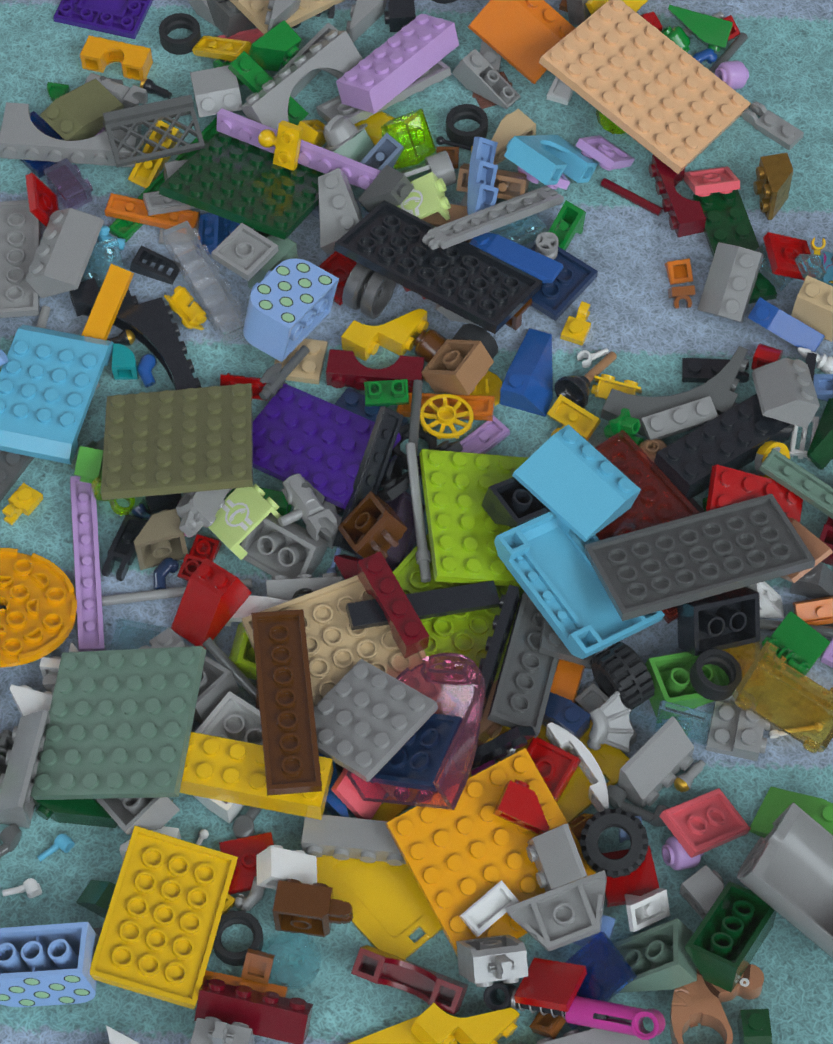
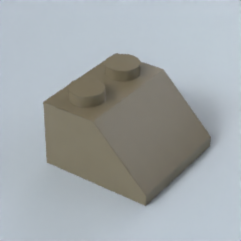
(160, 540)

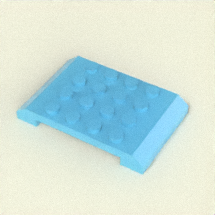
(48, 391)
(563, 585)

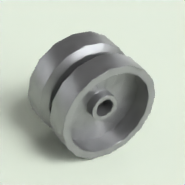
(367, 291)

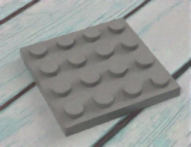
(368, 719)

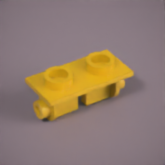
(192, 315)
(607, 383)

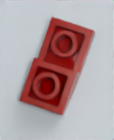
(202, 548)

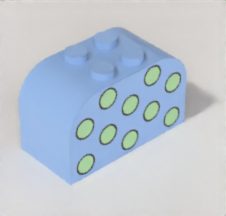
(288, 306)
(47, 964)

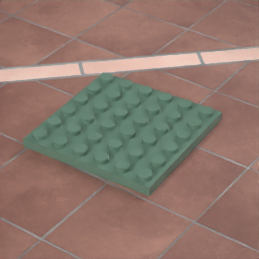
(119, 724)

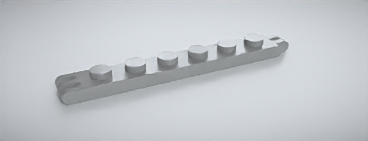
(492, 218)

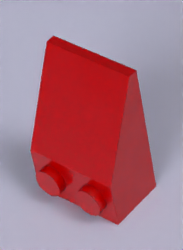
(208, 603)

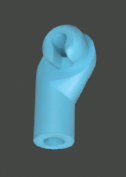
(104, 235)

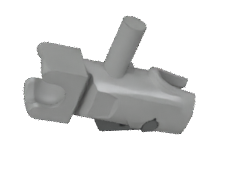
(127, 96)
(308, 506)

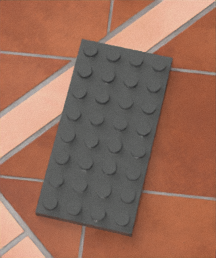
(698, 556)

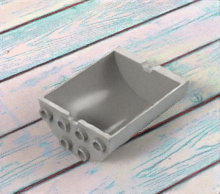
(795, 874)

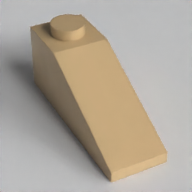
(511, 125)

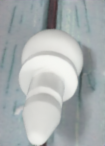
(822, 362)

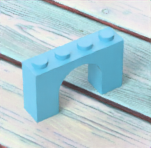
(549, 157)

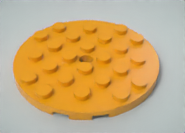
(38, 607)

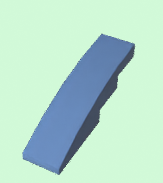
(482, 176)

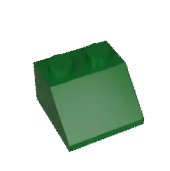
(275, 47)

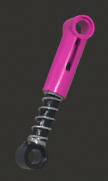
(586, 1012)

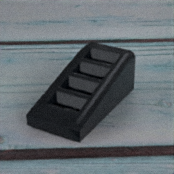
(148, 271)

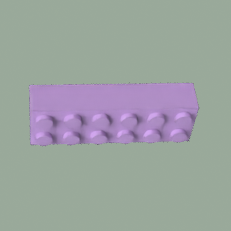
(397, 63)

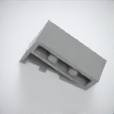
(336, 208)

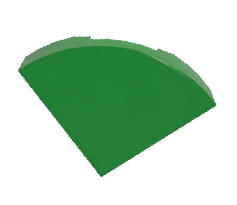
(57, 90)

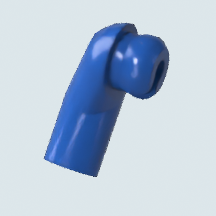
(707, 54)
(144, 369)

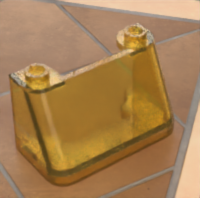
(787, 700)

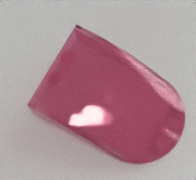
(458, 691)

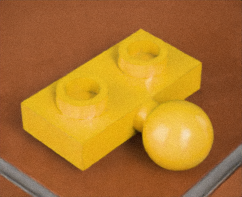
(286, 144)
(567, 412)

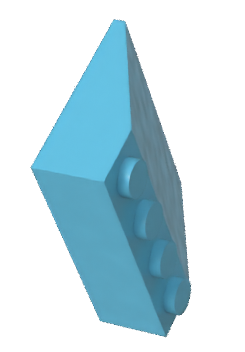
(577, 483)

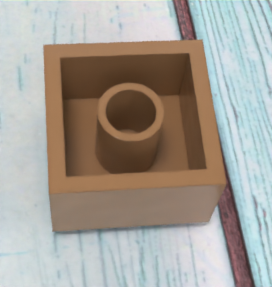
(457, 367)

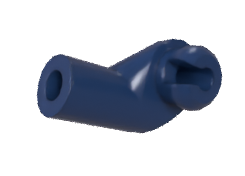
(162, 570)

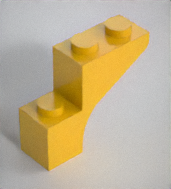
(394, 335)
(439, 1027)

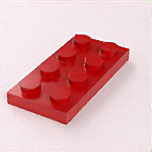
(735, 486)

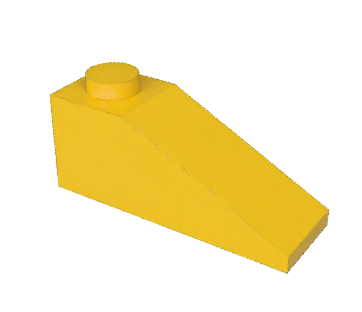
(146, 172)

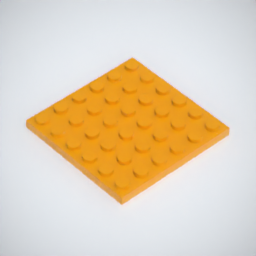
(470, 849)

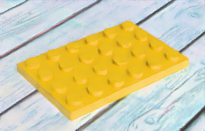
(163, 917)

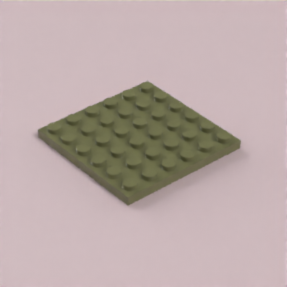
(178, 442)

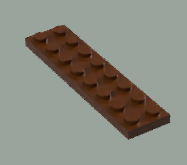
(286, 703)

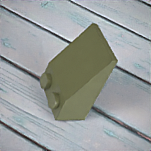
(80, 111)

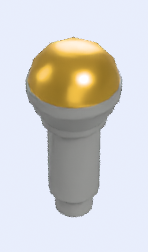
(684, 781)

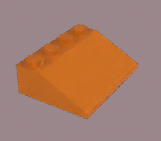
(521, 32)

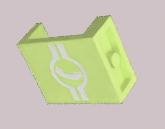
(427, 197)
(241, 515)

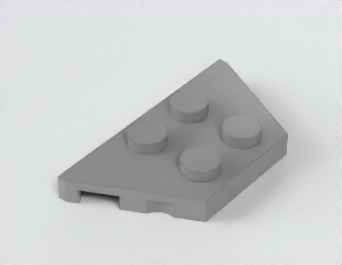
(564, 912)

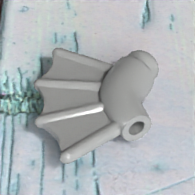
(611, 725)

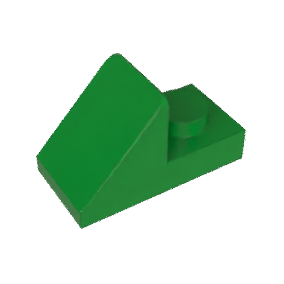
(568, 223)

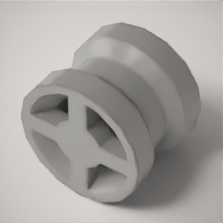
(550, 242)

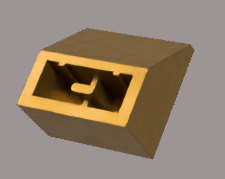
(773, 182)

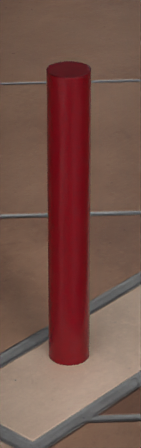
(632, 197)

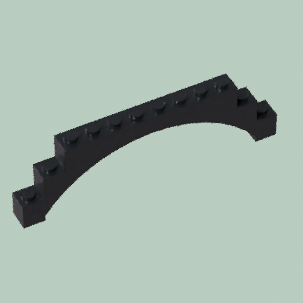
(155, 330)

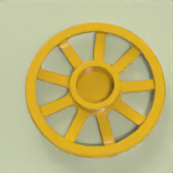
(446, 416)

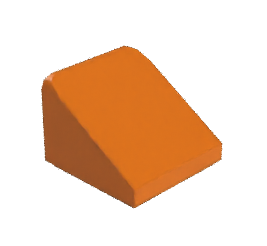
(679, 271)

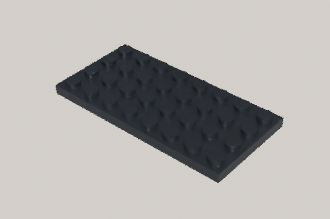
(453, 277)

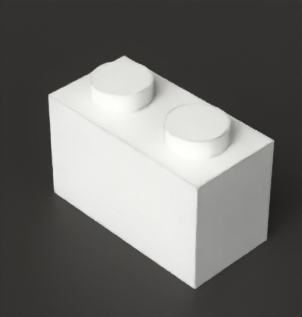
(285, 864)

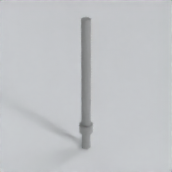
(423, 555)
(152, 595)

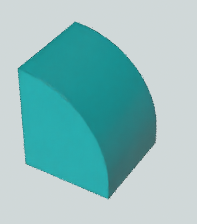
(123, 363)

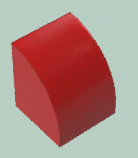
(765, 355)

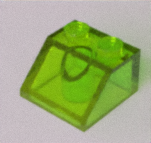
(413, 134)

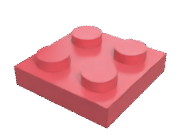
(712, 181)

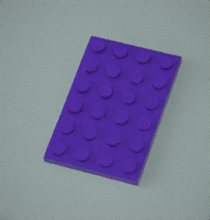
(311, 439)

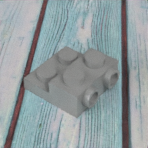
(737, 732)

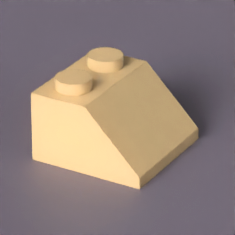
(815, 306)

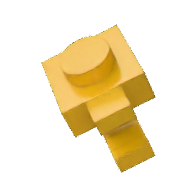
(577, 328)
(22, 501)

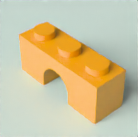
(100, 52)

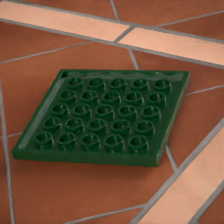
(245, 186)

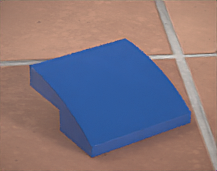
(214, 230)

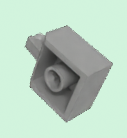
(492, 960)
(214, 1031)

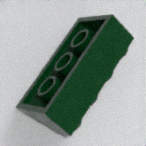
(730, 935)

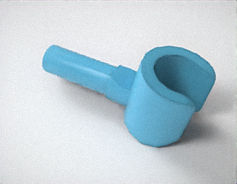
(62, 841)

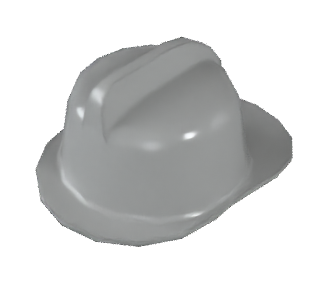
(340, 131)

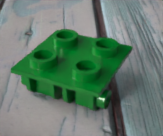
(797, 643)

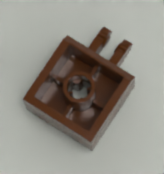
(372, 527)
(308, 908)

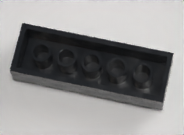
(725, 441)

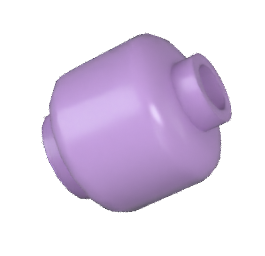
(733, 74)
(676, 856)

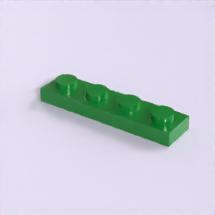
(254, 77)

